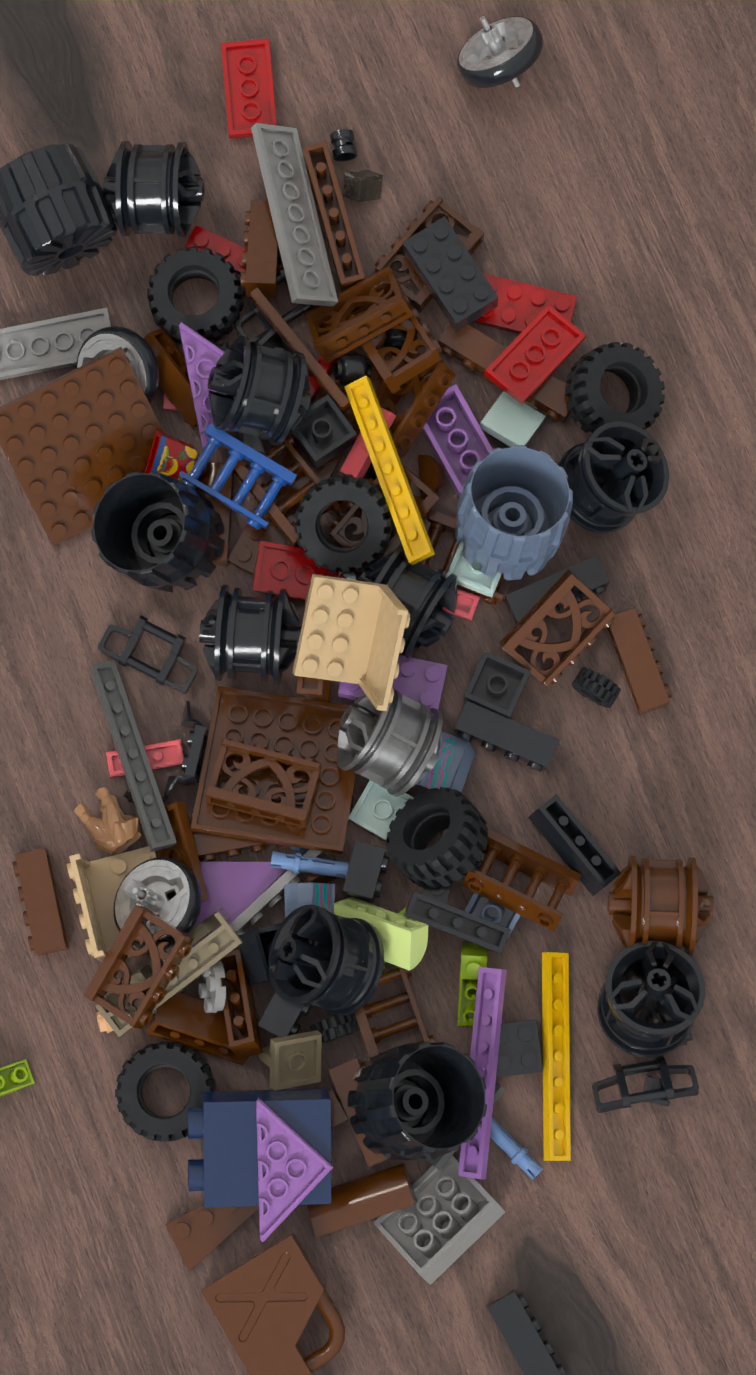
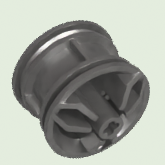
(390, 744)

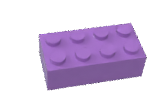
(455, 438)
(416, 679)

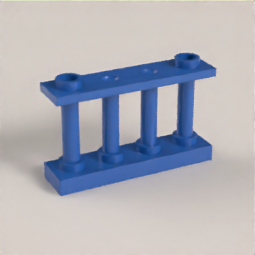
(258, 465)

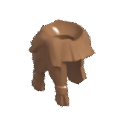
(115, 829)

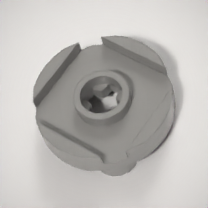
(212, 989)

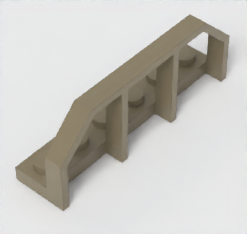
(200, 958)

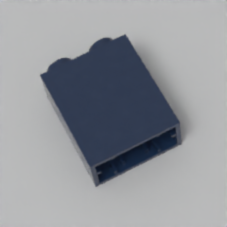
(229, 1141)

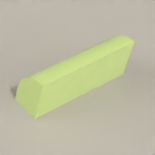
(401, 936)

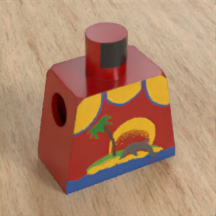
(171, 456)

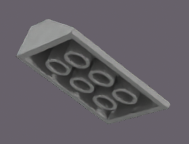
(443, 1223)

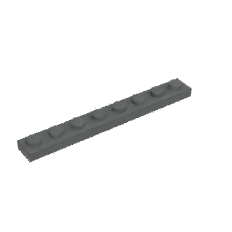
(132, 756)

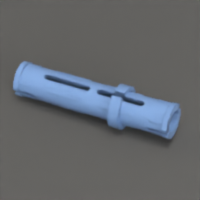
(308, 864)
(514, 1150)

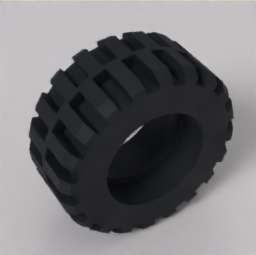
(189, 266)
(634, 370)
(319, 548)
(453, 853)
(132, 1079)

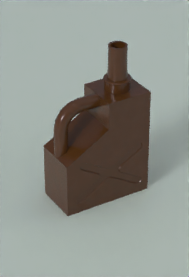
(268, 1306)

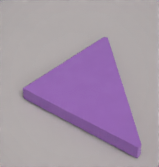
(200, 359)
(234, 887)
(286, 1168)

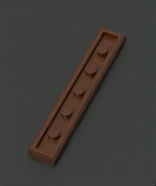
(296, 345)

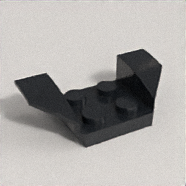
(193, 763)

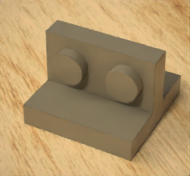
(293, 1060)

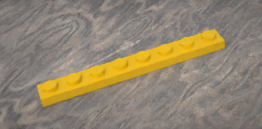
(389, 470)
(556, 1057)

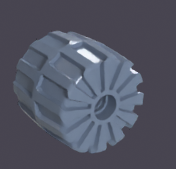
(513, 511)

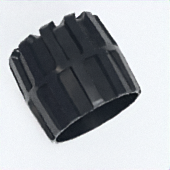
(53, 209)
(157, 531)
(418, 1101)

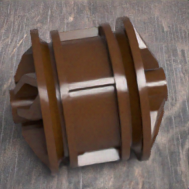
(661, 903)

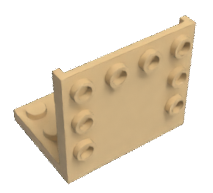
(352, 636)
(96, 891)

